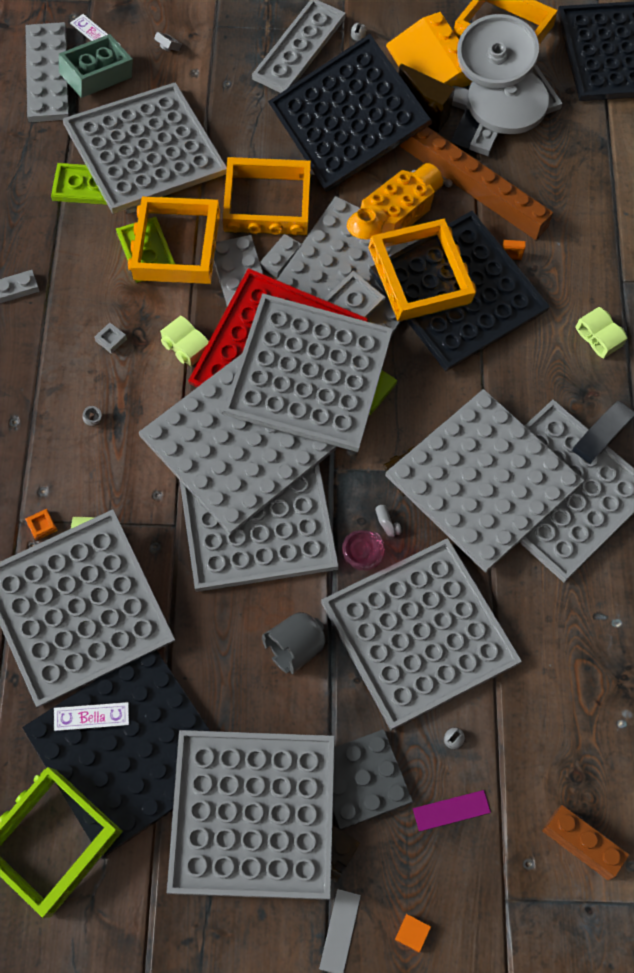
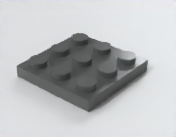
(366, 780)

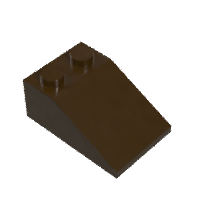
(432, 95)

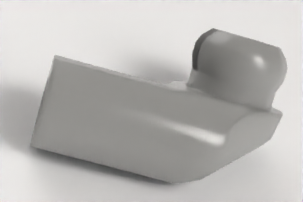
(385, 521)

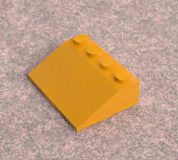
(430, 49)

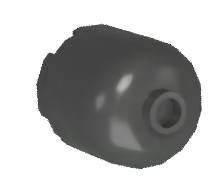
(295, 641)

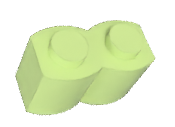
(601, 332)
(184, 340)

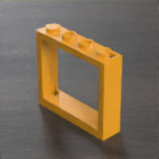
(527, 9)
(266, 170)
(175, 272)
(401, 308)

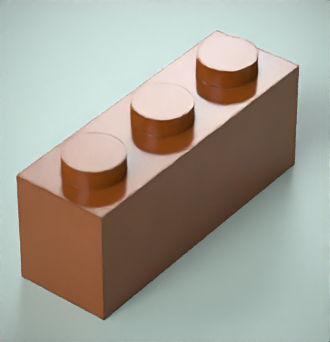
(585, 843)

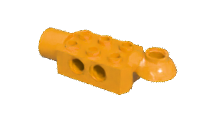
(396, 202)

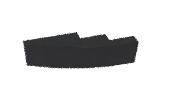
(603, 432)

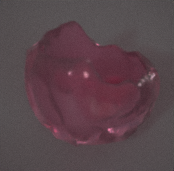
(363, 549)

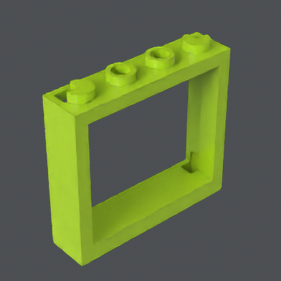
(67, 884)

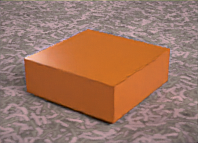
(514, 248)
(41, 524)
(412, 933)

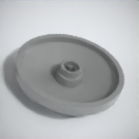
(497, 51)
(509, 108)

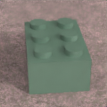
(95, 65)

